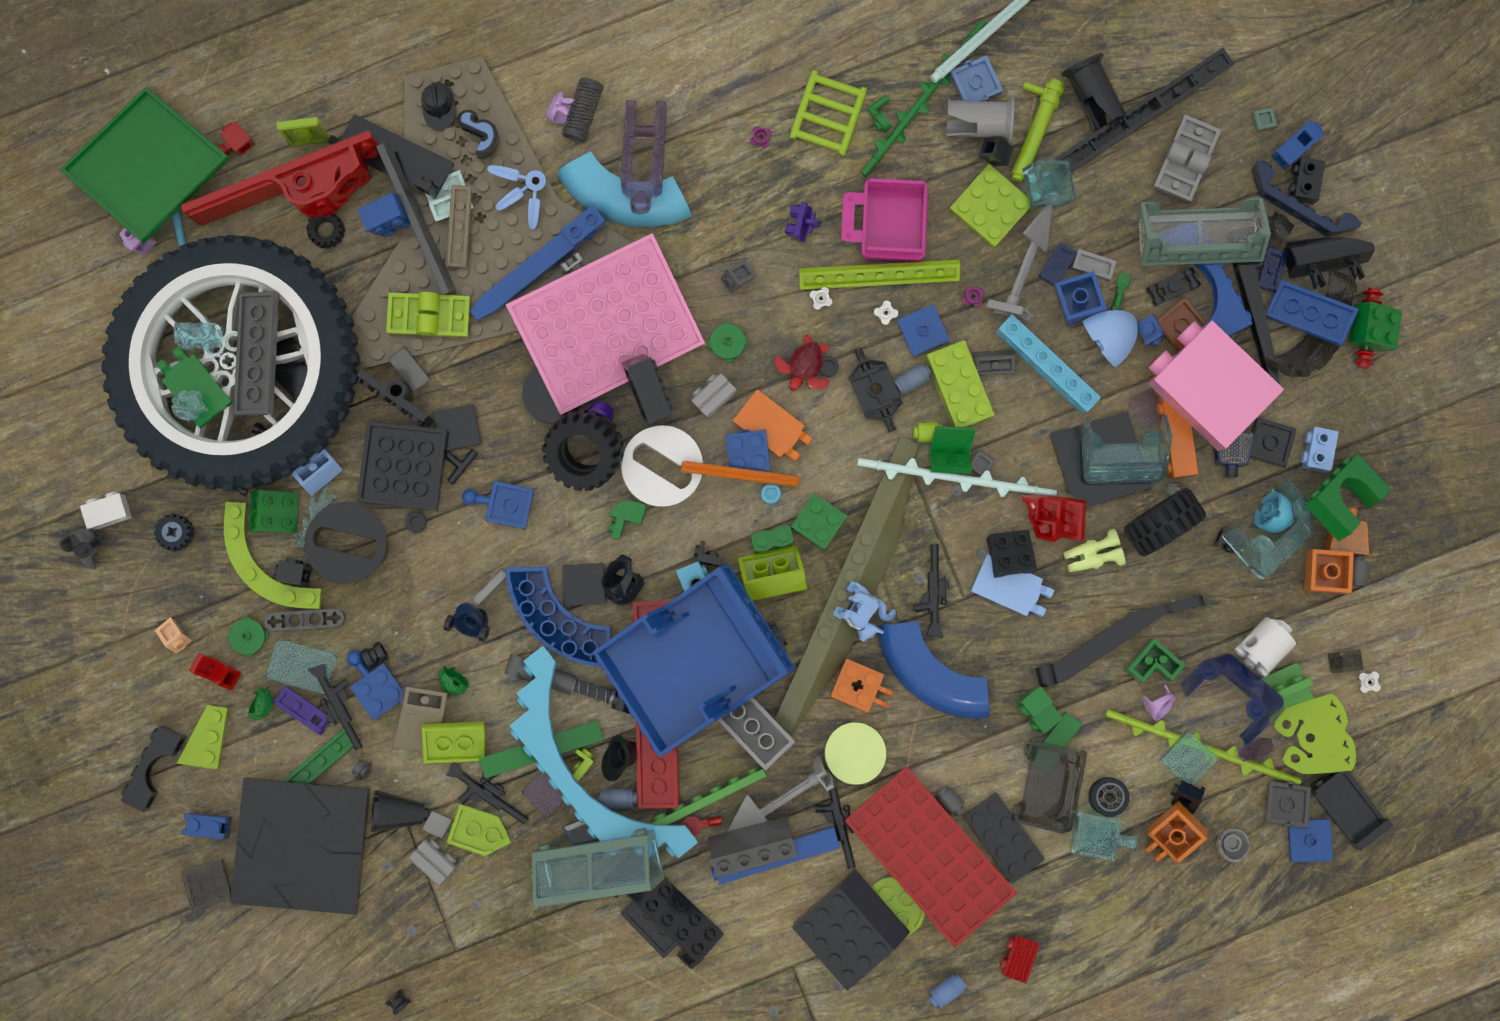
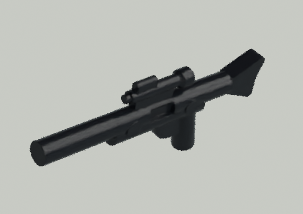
(936, 589)
(336, 708)
(489, 794)
(834, 814)

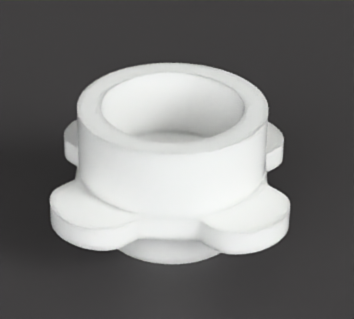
(820, 303)
(892, 313)
(1364, 678)

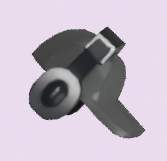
(84, 543)

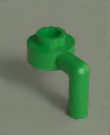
(881, 121)

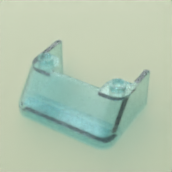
(1126, 461)
(1261, 554)

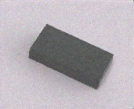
(409, 368)

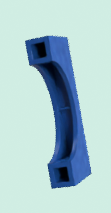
(1228, 307)

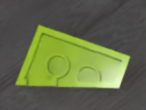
(207, 739)

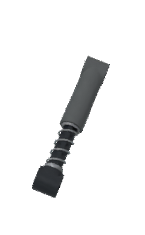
(568, 684)

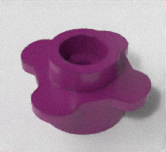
(759, 131)
(973, 291)

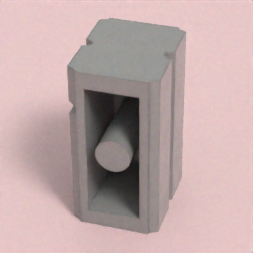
(713, 395)
(433, 861)

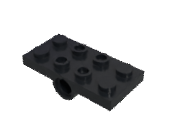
(389, 393)

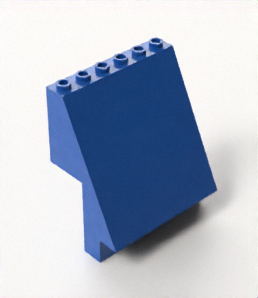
(693, 660)

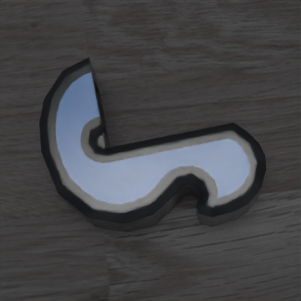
(483, 129)

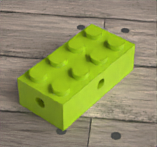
(959, 385)

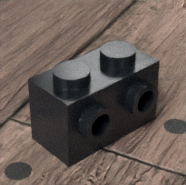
(1307, 180)
(293, 572)

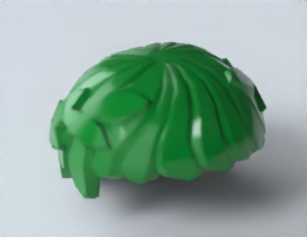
(452, 681)
(261, 704)

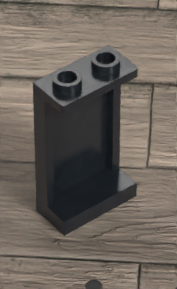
(1350, 809)

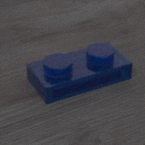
(1057, 264)
(1272, 270)

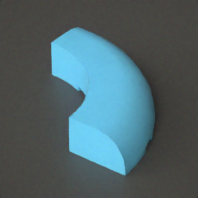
(598, 187)

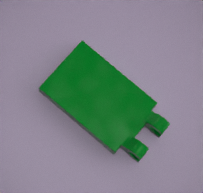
(193, 375)

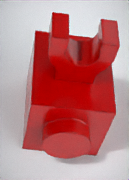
(235, 139)

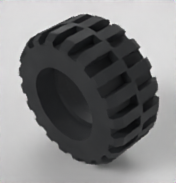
(566, 467)
(1165, 522)

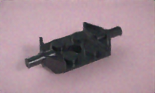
(880, 406)

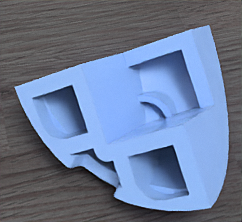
(1114, 333)

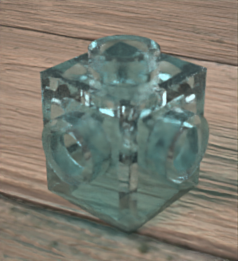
(188, 405)

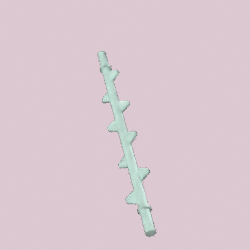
(964, 480)

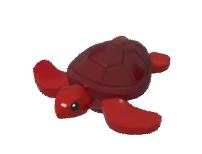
(805, 365)

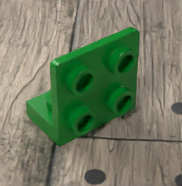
(951, 449)
(273, 511)

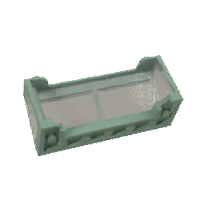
(1203, 234)

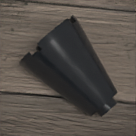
(395, 812)

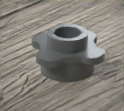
(361, 769)

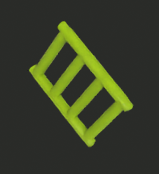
(846, 129)

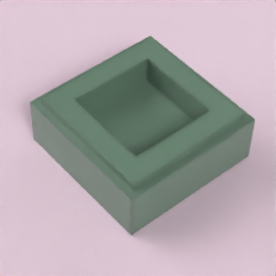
(1264, 119)

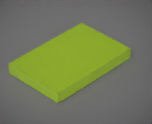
(303, 131)
(453, 742)

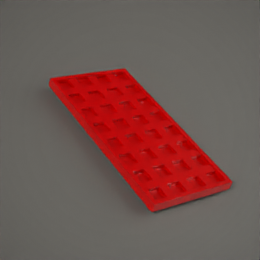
(930, 857)

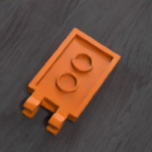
(780, 426)

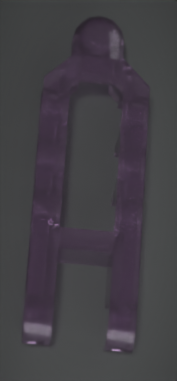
(641, 191)

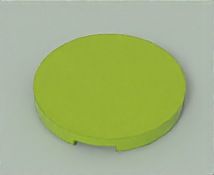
(899, 902)

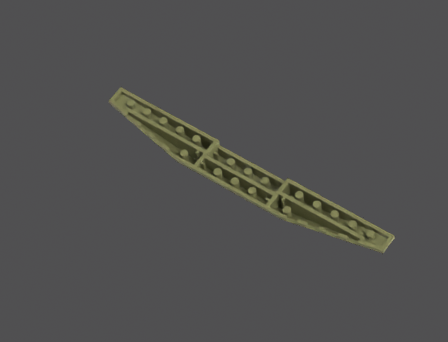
(863, 565)

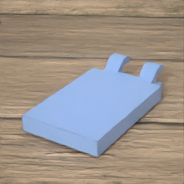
(1011, 591)

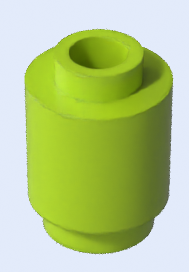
(924, 431)

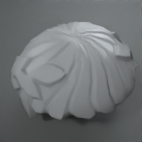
(1233, 845)

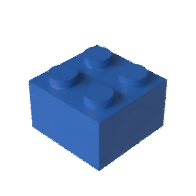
(384, 216)
(1080, 298)

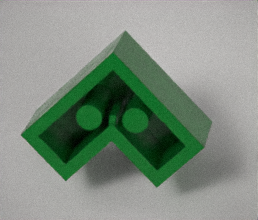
(1154, 657)
(1039, 709)

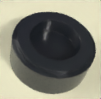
(829, 367)
(416, 522)

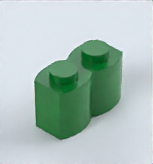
(766, 540)

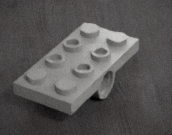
(1187, 158)

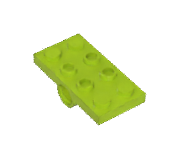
(428, 314)

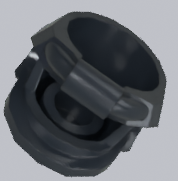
(621, 589)

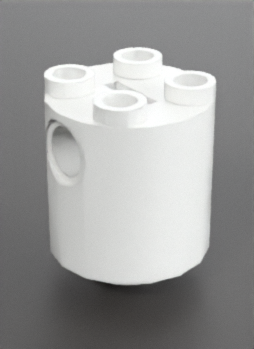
(1266, 645)

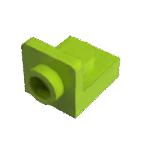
(582, 767)

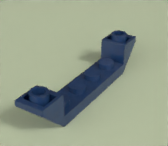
(1262, 175)

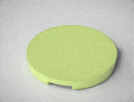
(855, 753)

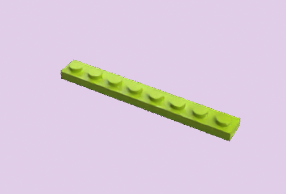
(879, 274)

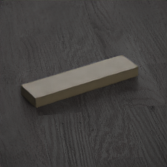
(459, 226)

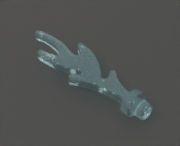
(314, 508)

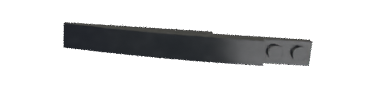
(1147, 110)

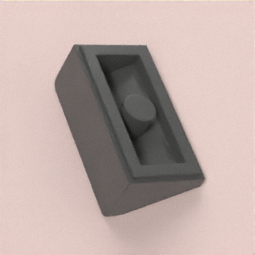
(994, 362)

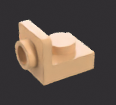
(172, 636)

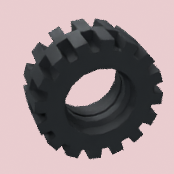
(333, 239)

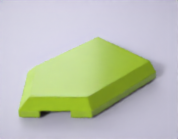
(477, 831)

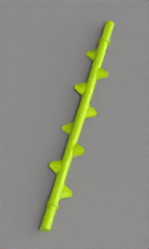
(1229, 755)

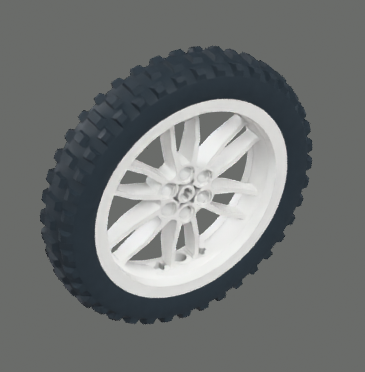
(137, 383)

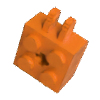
(863, 697)
(1176, 844)

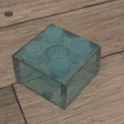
(1049, 183)

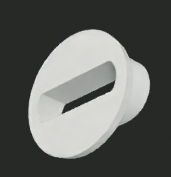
(670, 444)

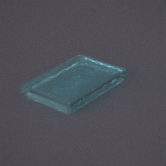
(291, 665)

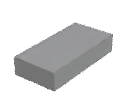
(1088, 262)

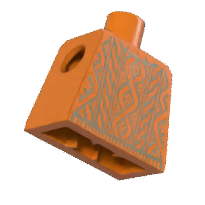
(1355, 542)

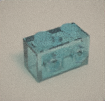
(198, 335)

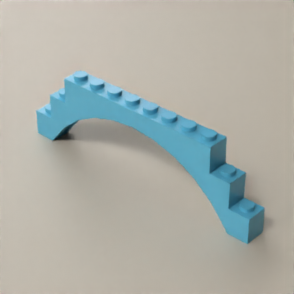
(537, 734)

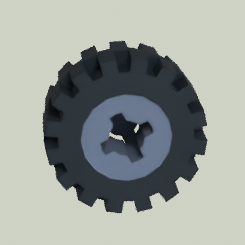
(181, 532)

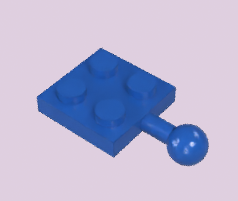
(507, 504)
(377, 689)

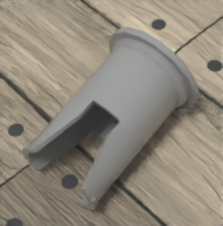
(981, 119)

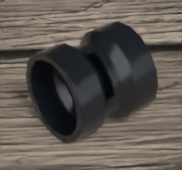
(374, 655)

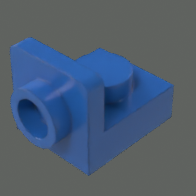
(1151, 330)

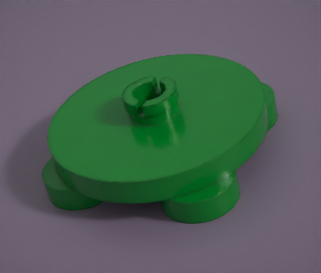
(727, 341)
(247, 636)

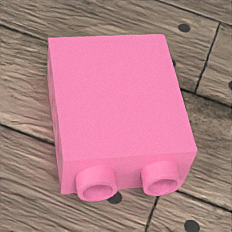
(1213, 384)

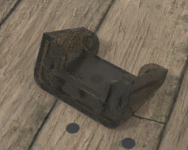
(1051, 787)

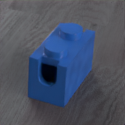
(207, 825)

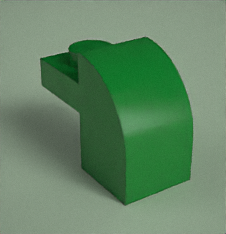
(626, 512)

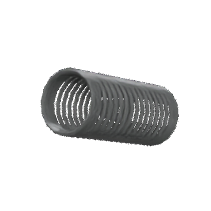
(575, 134)

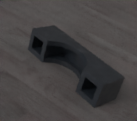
(140, 791)

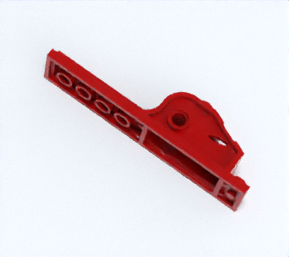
(308, 183)

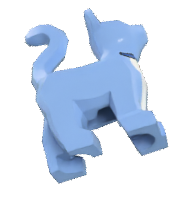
(862, 610)

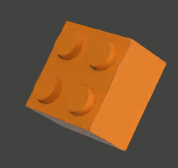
(1328, 571)

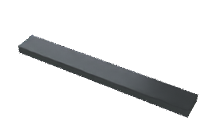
(416, 219)

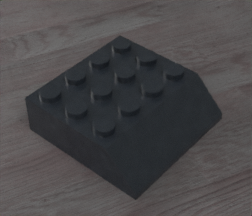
(851, 929)

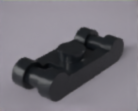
(1173, 287)

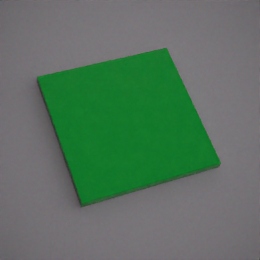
(144, 165)

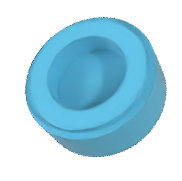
(770, 493)

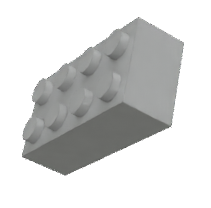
(758, 733)

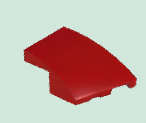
(1056, 516)

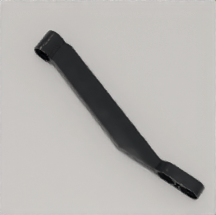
(1108, 640)

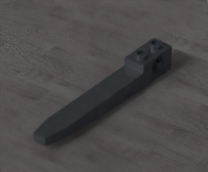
(1252, 300)

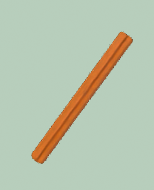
(739, 473)

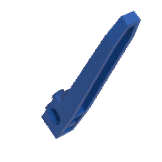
(540, 263)

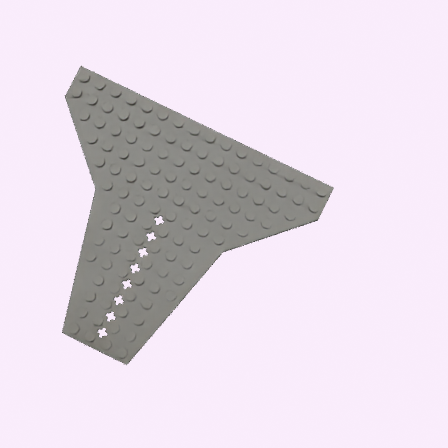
(493, 246)

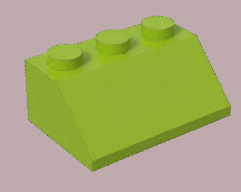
(772, 573)

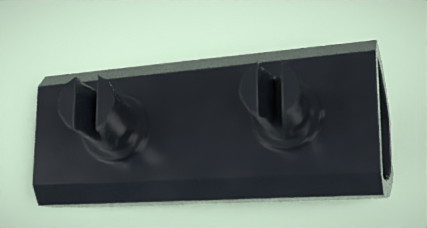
(1320, 254)

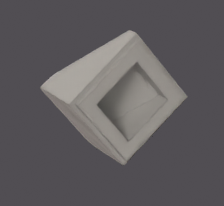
(437, 824)

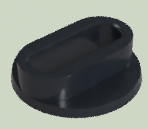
(349, 519)

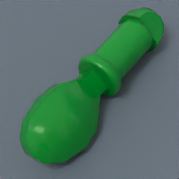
(1122, 283)

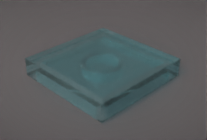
(1189, 758)

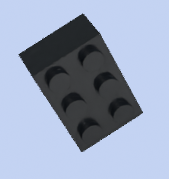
(647, 388)

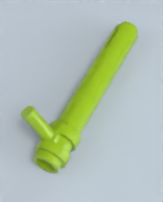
(1048, 102)

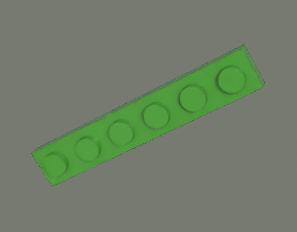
(715, 794)

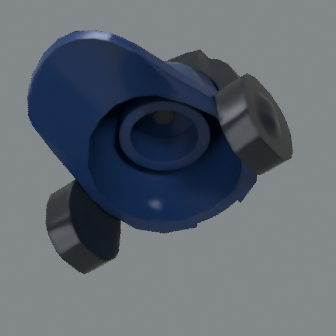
(466, 625)

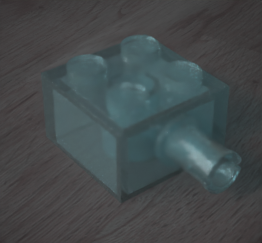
(1099, 836)

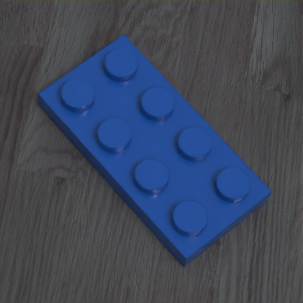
(1311, 313)

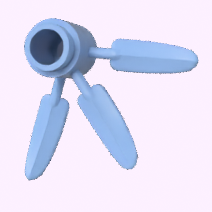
(517, 193)

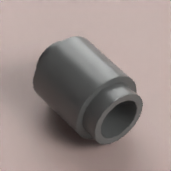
(1360, 571)
(950, 800)

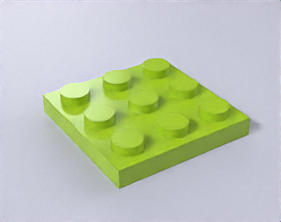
(991, 206)

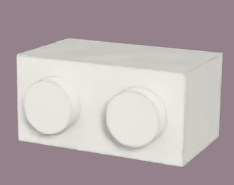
(105, 511)

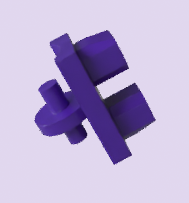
(804, 223)

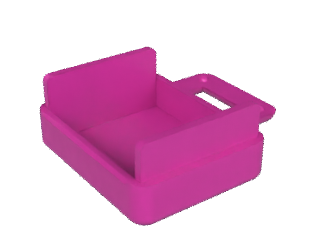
(891, 220)

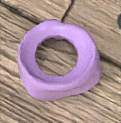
(559, 109)
(1158, 708)

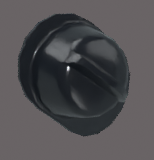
(438, 106)
(618, 756)

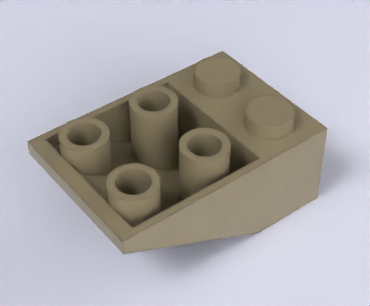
(417, 708)

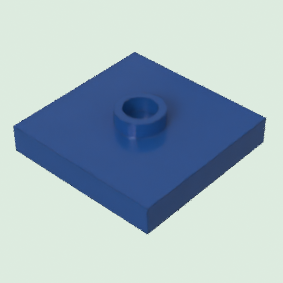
(923, 330)
(1311, 843)

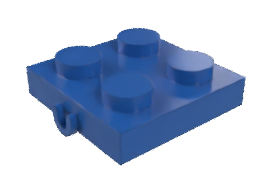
(748, 450)

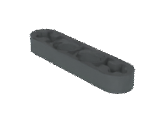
(304, 620)

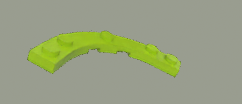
(250, 571)

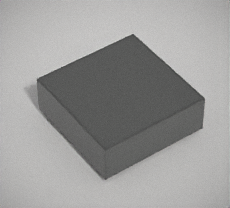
(981, 463)

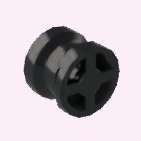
(399, 1003)

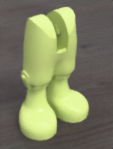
(1089, 555)

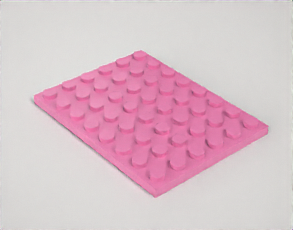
(601, 317)

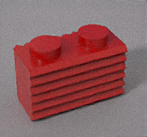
(1019, 958)

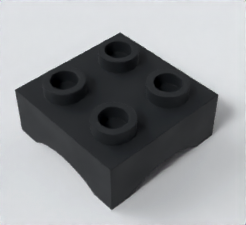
(1011, 553)

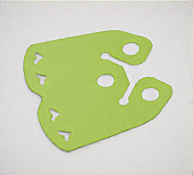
(1329, 734)

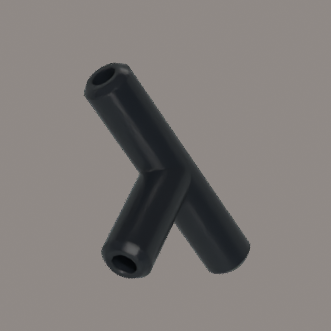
(461, 465)

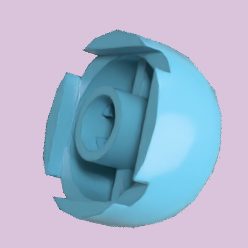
(1275, 513)

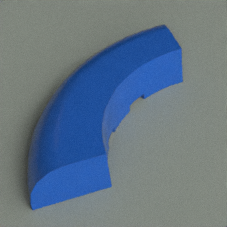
(550, 620)
(927, 677)

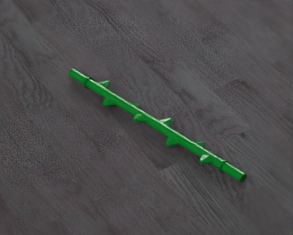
(919, 107)

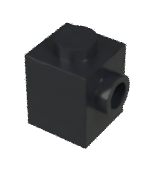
(996, 151)

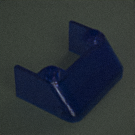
(1264, 702)

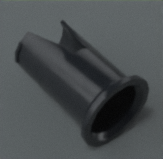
(1094, 91)

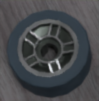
(1118, 792)

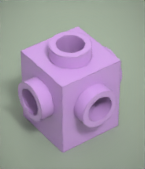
(134, 244)

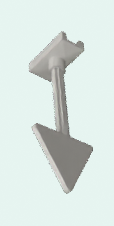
(1038, 234)
(750, 814)

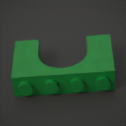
(1327, 501)

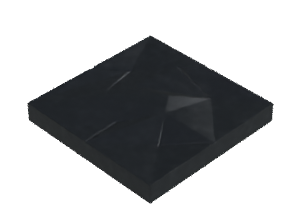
(300, 845)

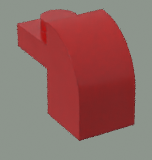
(215, 671)

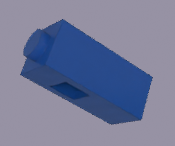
(1298, 144)

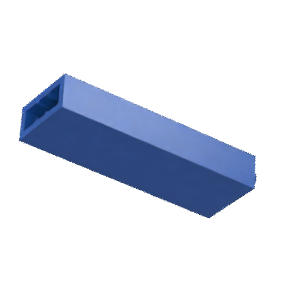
(806, 846)

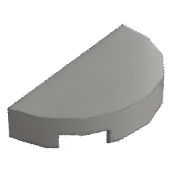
(490, 588)

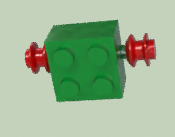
(1374, 328)

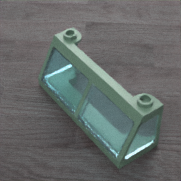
(596, 869)

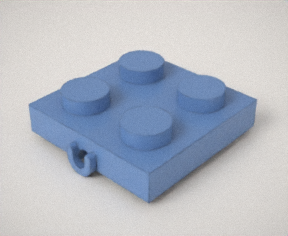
(976, 80)

